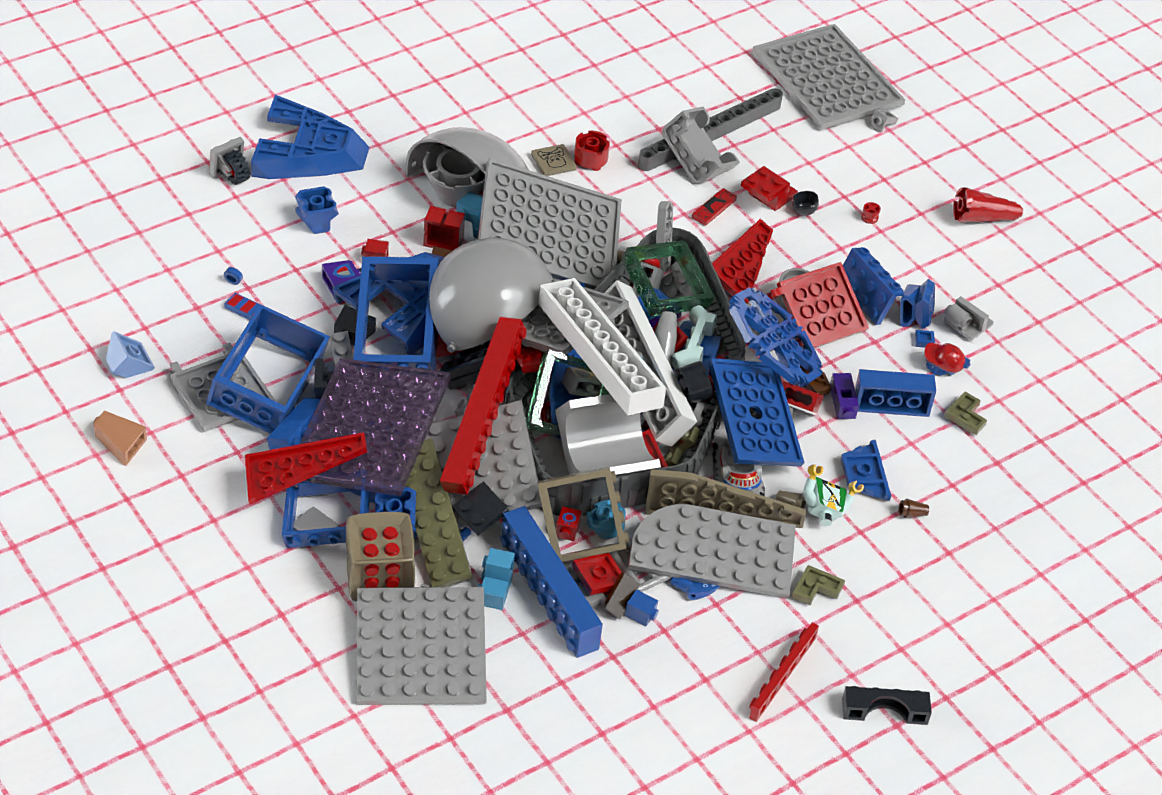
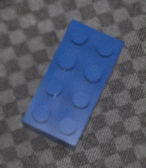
(895, 392)

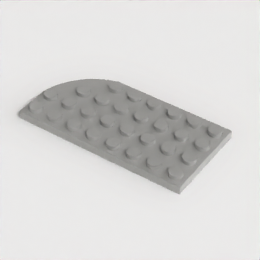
(716, 549)

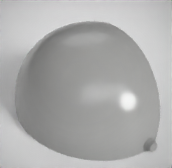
(480, 285)

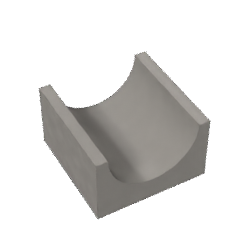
(602, 435)

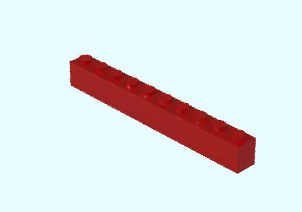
(483, 406)

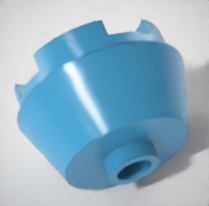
(602, 521)

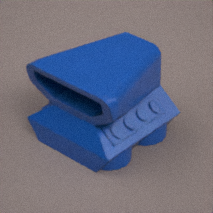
(316, 208)
(918, 304)
(392, 503)

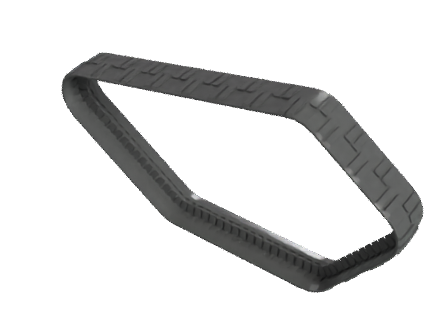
(634, 486)

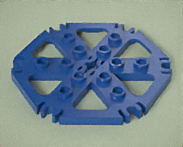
(775, 337)

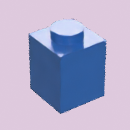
(642, 608)

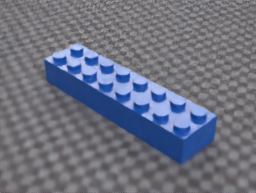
(551, 582)

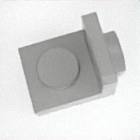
(881, 119)

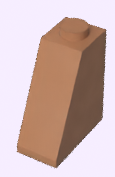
(119, 435)

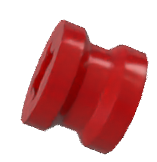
(871, 213)

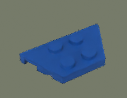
(866, 468)

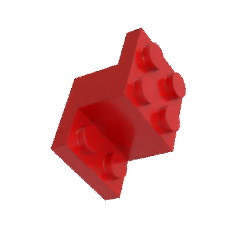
(769, 188)

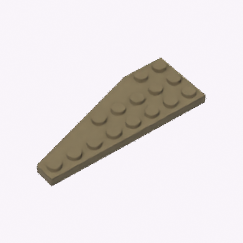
(680, 487)

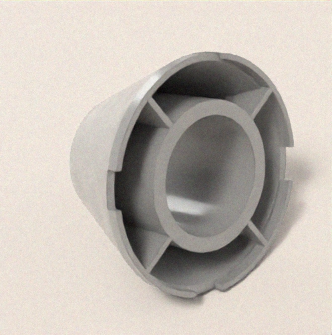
(452, 173)

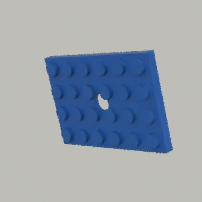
(752, 440)

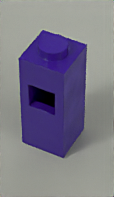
(844, 396)

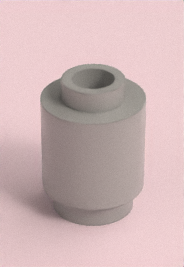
(957, 316)

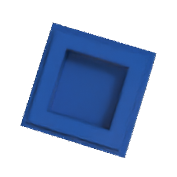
(923, 337)

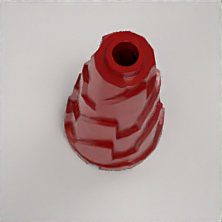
(982, 207)

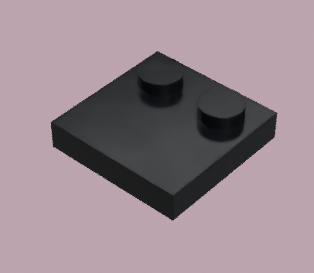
(480, 508)

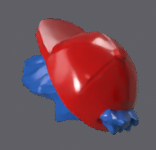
(945, 359)

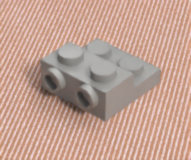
(675, 283)

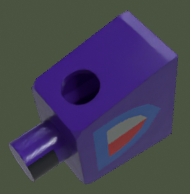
(338, 272)

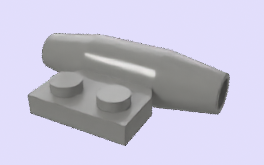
(667, 333)

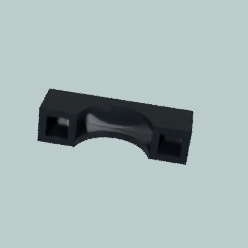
(911, 705)

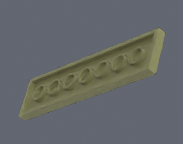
(437, 522)

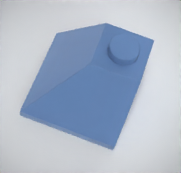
(127, 356)

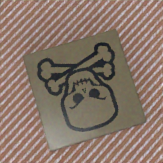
(553, 160)

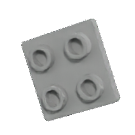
(979, 323)

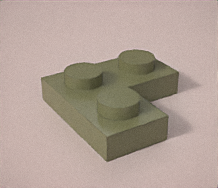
(963, 413)
(675, 452)
(816, 581)

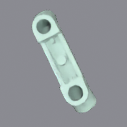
(705, 325)

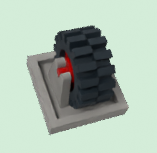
(230, 160)

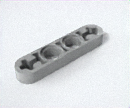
(664, 230)

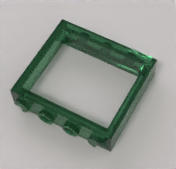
(702, 293)
(549, 356)

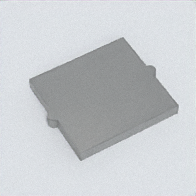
(313, 520)

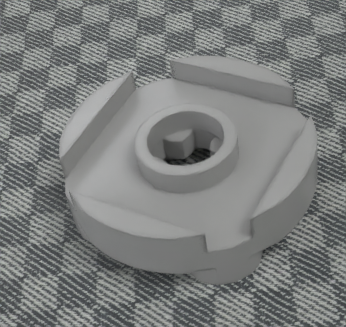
(699, 408)

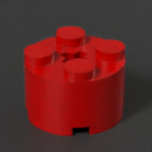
(591, 150)

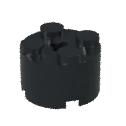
(694, 382)

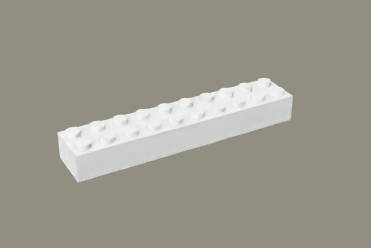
(602, 346)
(676, 416)

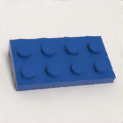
(871, 284)

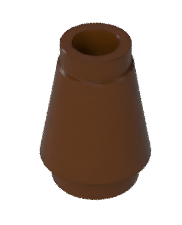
(911, 508)

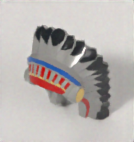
(737, 475)

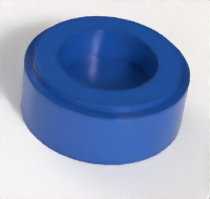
(233, 275)

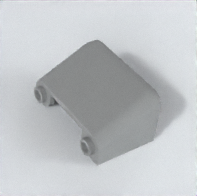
(694, 147)

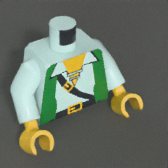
(825, 498)

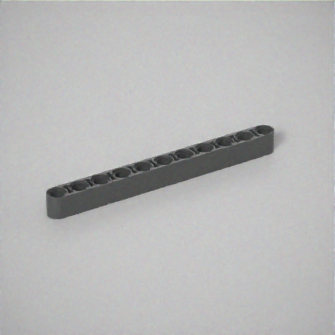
(718, 126)

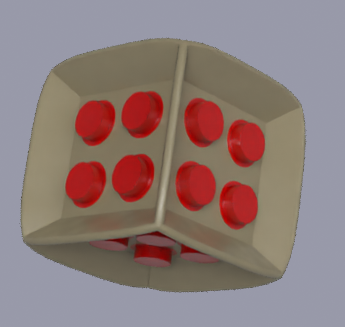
(379, 551)

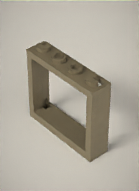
(614, 499)

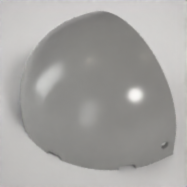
(471, 142)

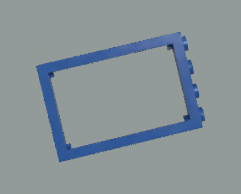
(396, 269)
(283, 333)

